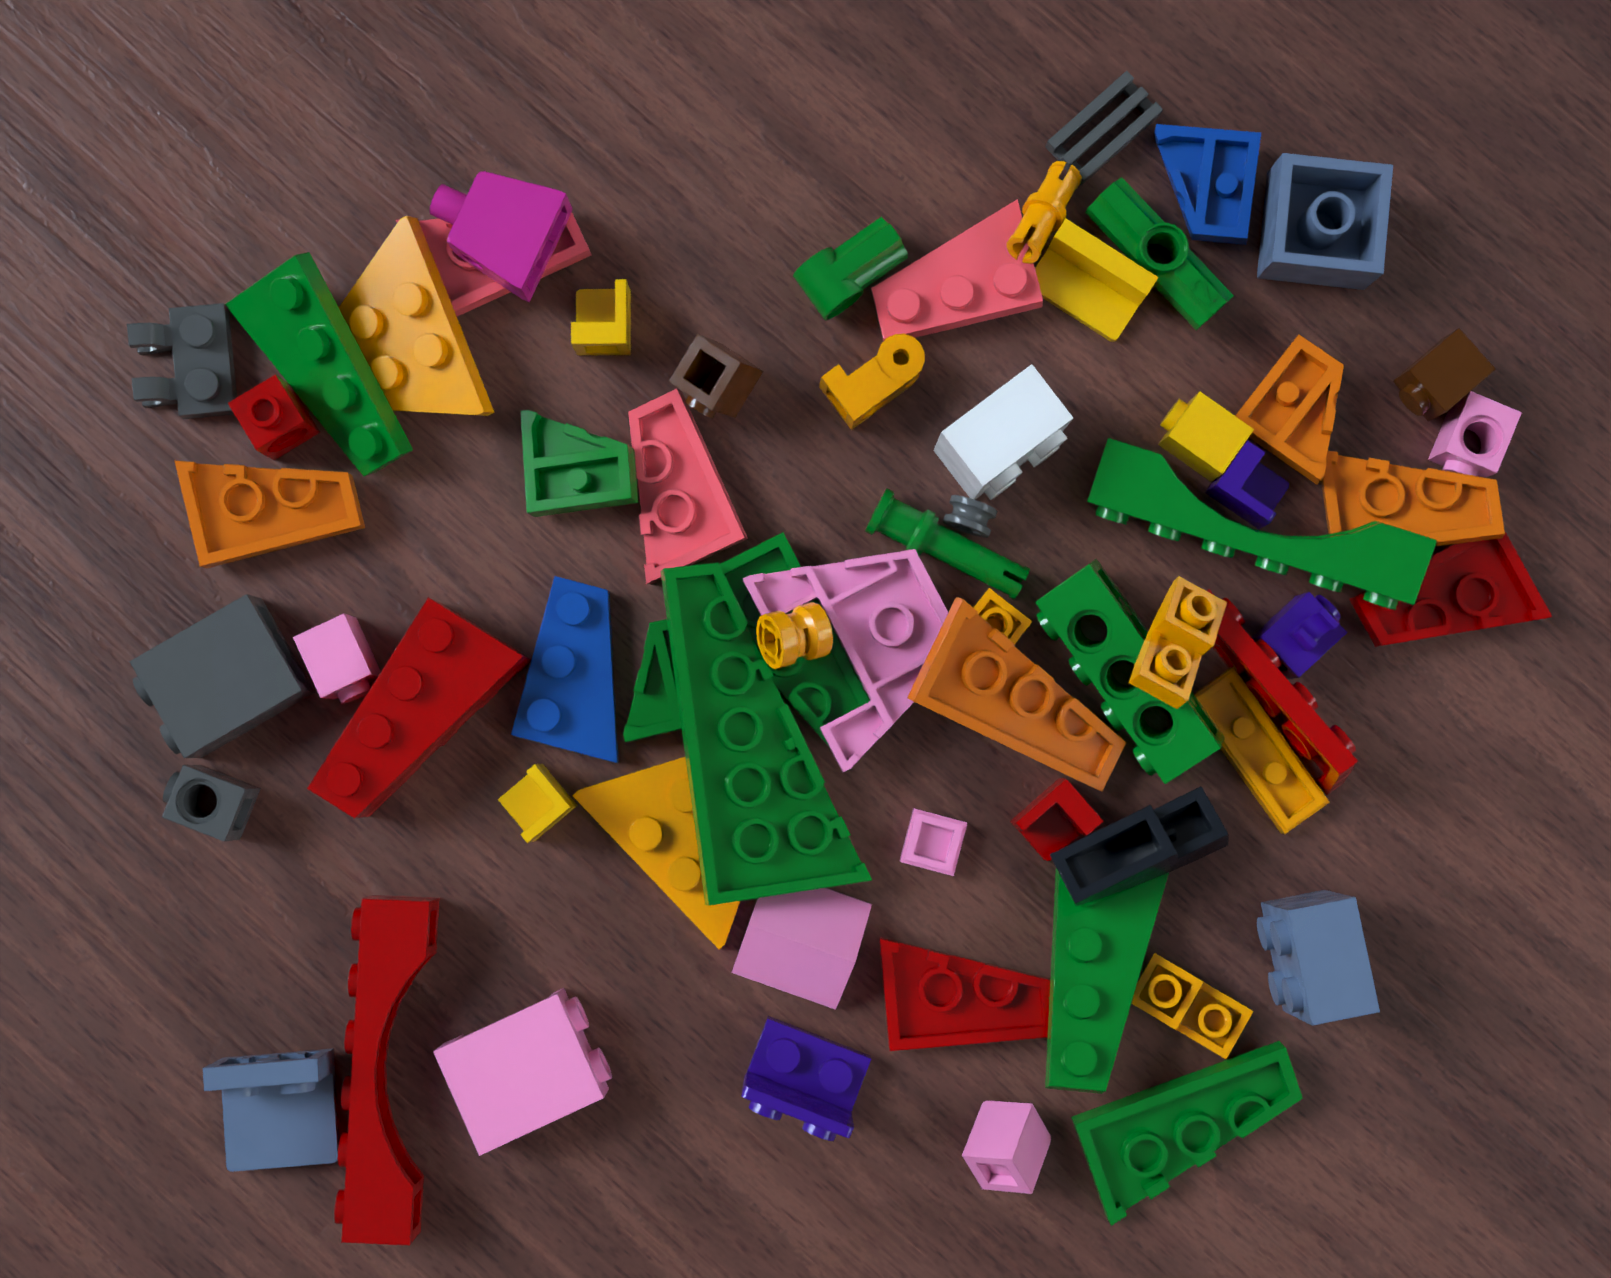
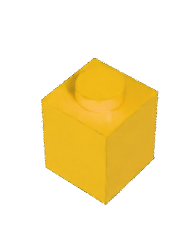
(1203, 435)

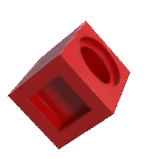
(273, 417)

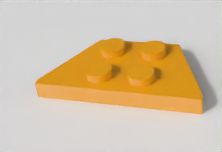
(412, 331)
(655, 826)

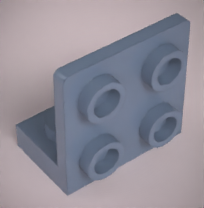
(277, 1108)

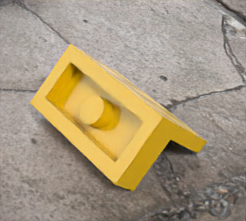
(1092, 281)

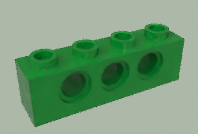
(1093, 592)

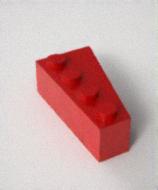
(415, 705)

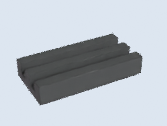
(1136, 99)

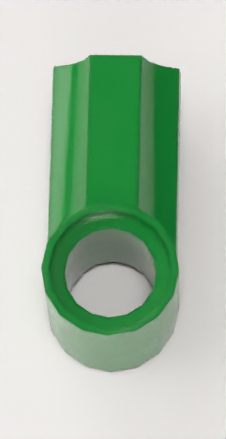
(838, 276)

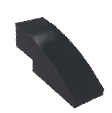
(1141, 847)

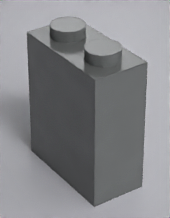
(220, 678)

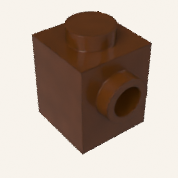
(1443, 376)
(715, 378)

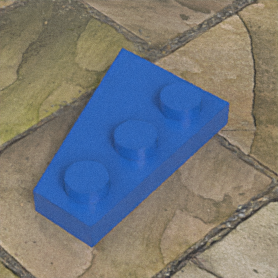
(570, 676)

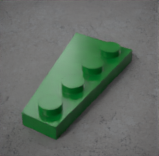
(316, 353)

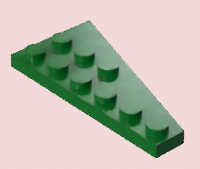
(751, 777)

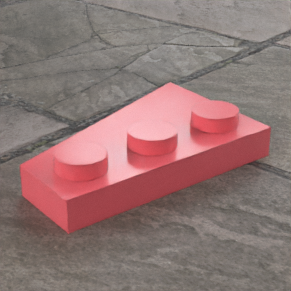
(960, 282)
(469, 286)
(680, 490)

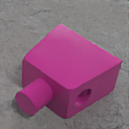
(504, 228)

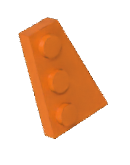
(1425, 502)
(261, 510)

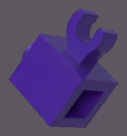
(1302, 633)

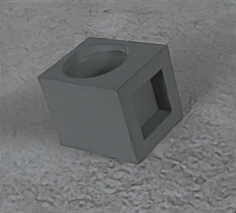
(233, 804)

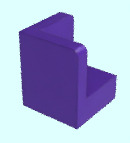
(1249, 487)

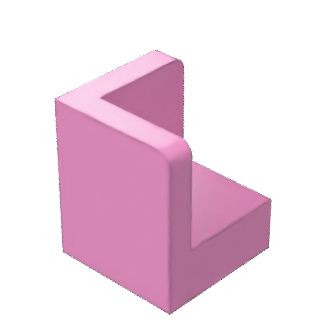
(1007, 1146)

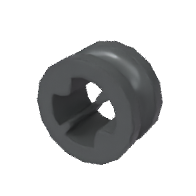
(970, 516)

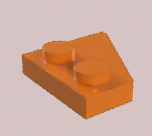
(1296, 408)

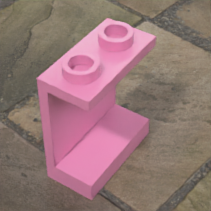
(524, 1071)

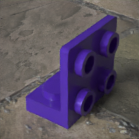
(805, 1079)

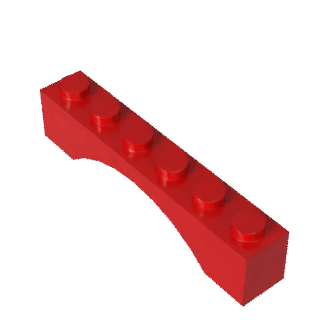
(381, 1178)

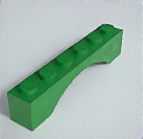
(1370, 556)

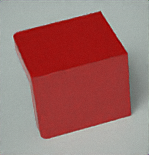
(1056, 818)

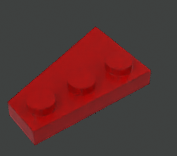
(1462, 591)
(957, 1000)

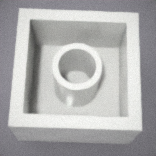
(1002, 433)

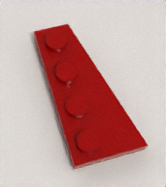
(1293, 703)

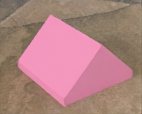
(804, 943)

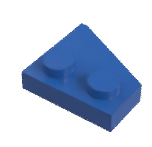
(1211, 178)

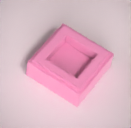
(933, 842)

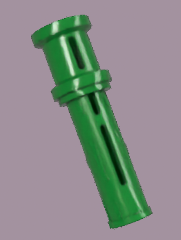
(924, 534)

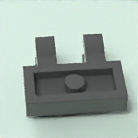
(201, 361)

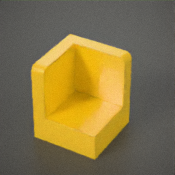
(603, 321)
(537, 802)

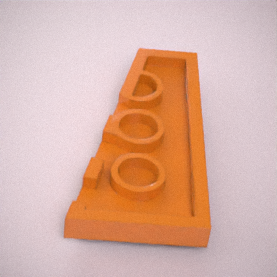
(1000, 693)

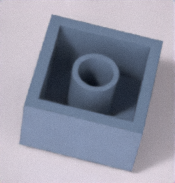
(1325, 221)
(1318, 957)

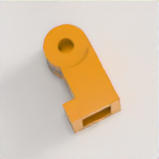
(876, 381)

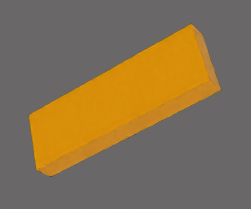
(1260, 752)

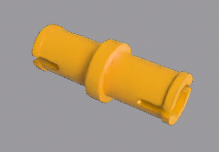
(1044, 212)

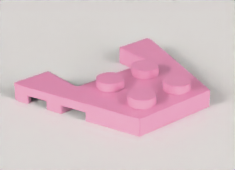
(885, 622)

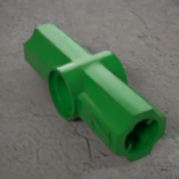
(1134, 226)

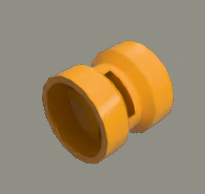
(794, 635)

